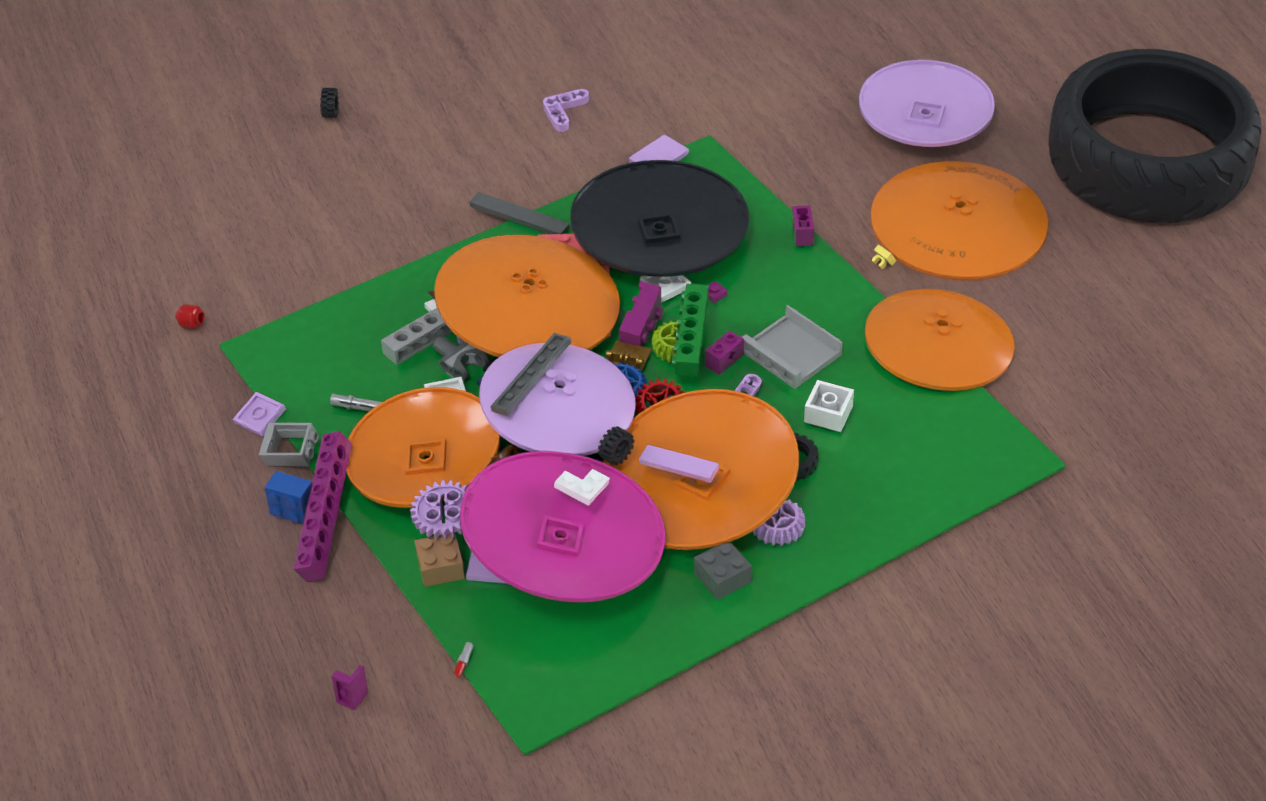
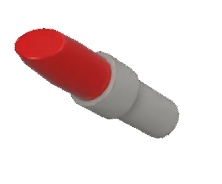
(463, 659)

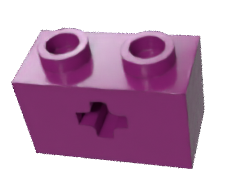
(802, 225)
(724, 352)

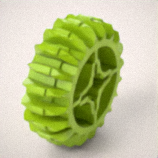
(664, 340)

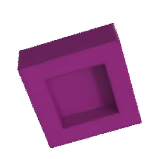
(716, 292)

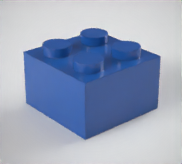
(288, 496)

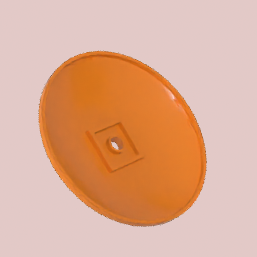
(961, 354)
(398, 433)

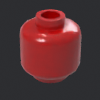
(190, 316)

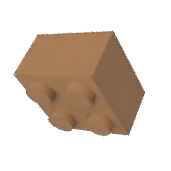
(439, 560)

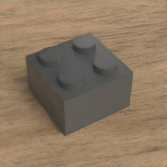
(722, 570)

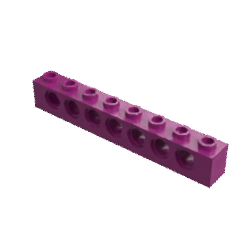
(323, 507)

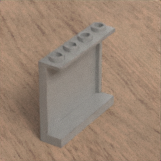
(793, 348)

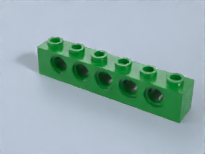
(691, 330)

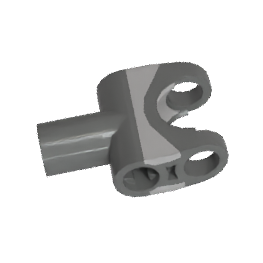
(458, 357)

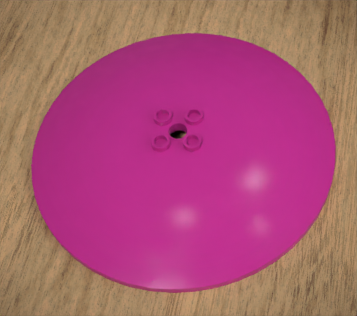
(516, 513)

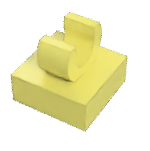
(884, 255)

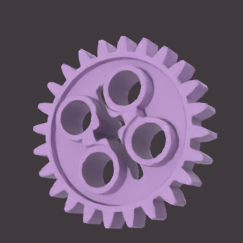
(428, 509)

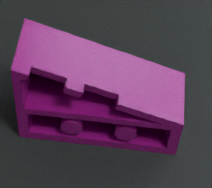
(643, 317)

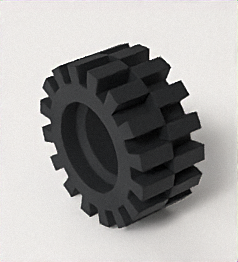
(329, 102)
(616, 445)

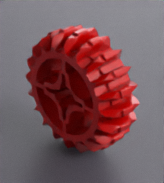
(649, 393)

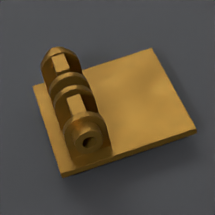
(629, 354)

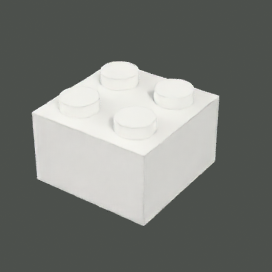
(828, 406)

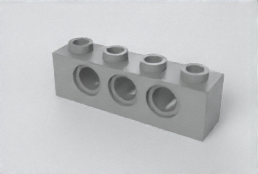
(414, 337)

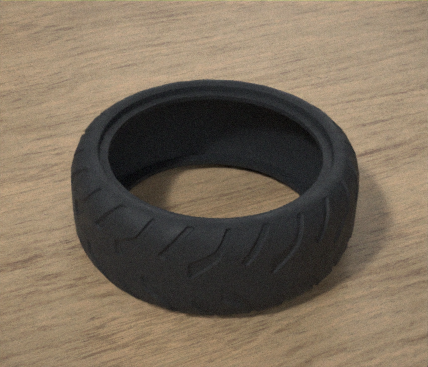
(1148, 185)

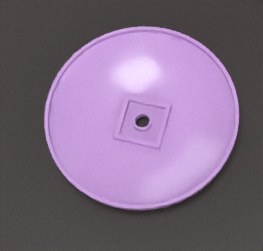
(926, 103)
(560, 418)

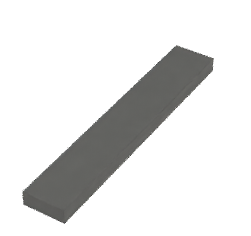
(518, 214)
(530, 374)

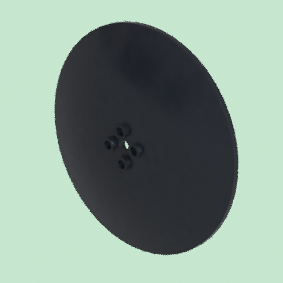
(697, 211)

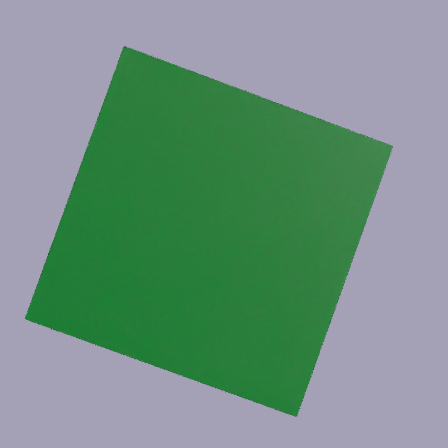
(881, 487)

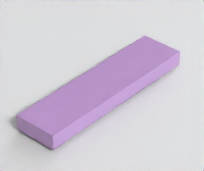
(679, 463)

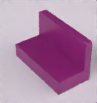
(350, 689)

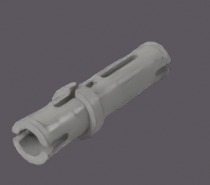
(351, 402)

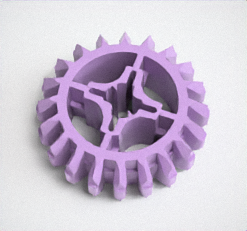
(783, 526)

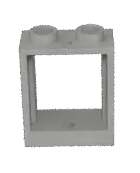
(272, 438)

